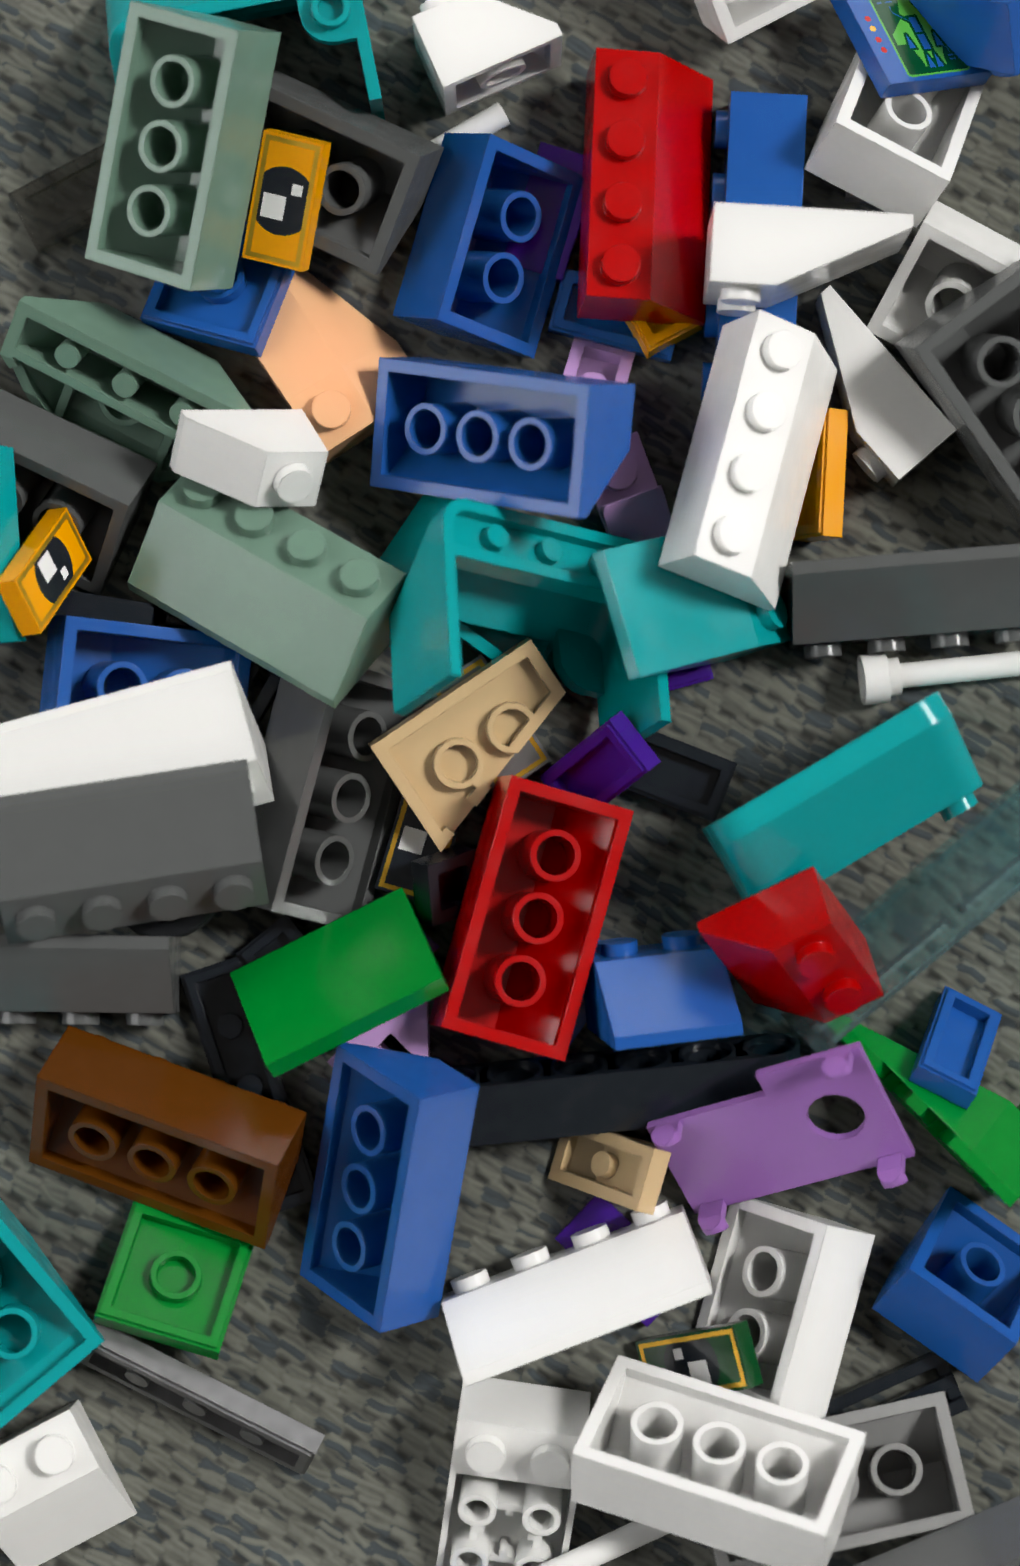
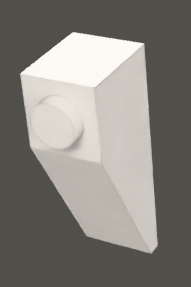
(887, 409)

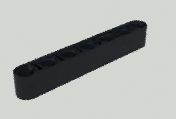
(615, 1088)

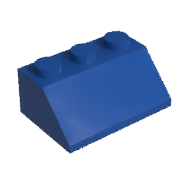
(458, 266)

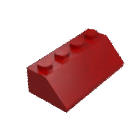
(644, 189)
(531, 916)

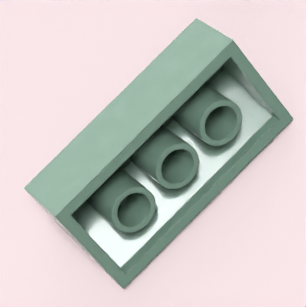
(182, 146)
(268, 587)

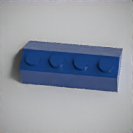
(498, 434)
(388, 1184)

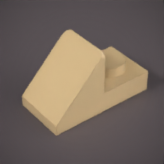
(612, 1168)

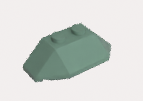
(113, 374)

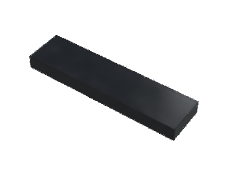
(235, 1053)

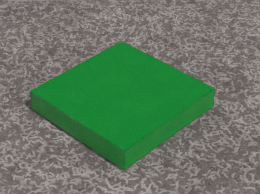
(173, 1282)

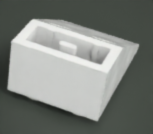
(511, 1474)

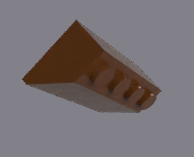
(165, 1135)

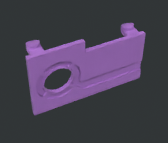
(771, 1145)

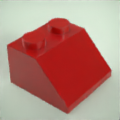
(795, 949)

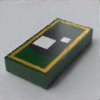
(711, 1354)

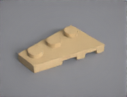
(466, 736)

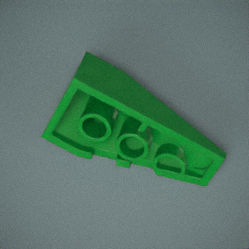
(979, 1138)

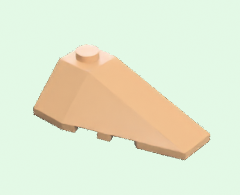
(327, 362)

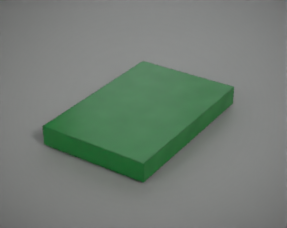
(338, 982)

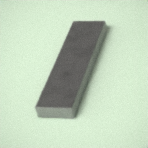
(204, 1400)

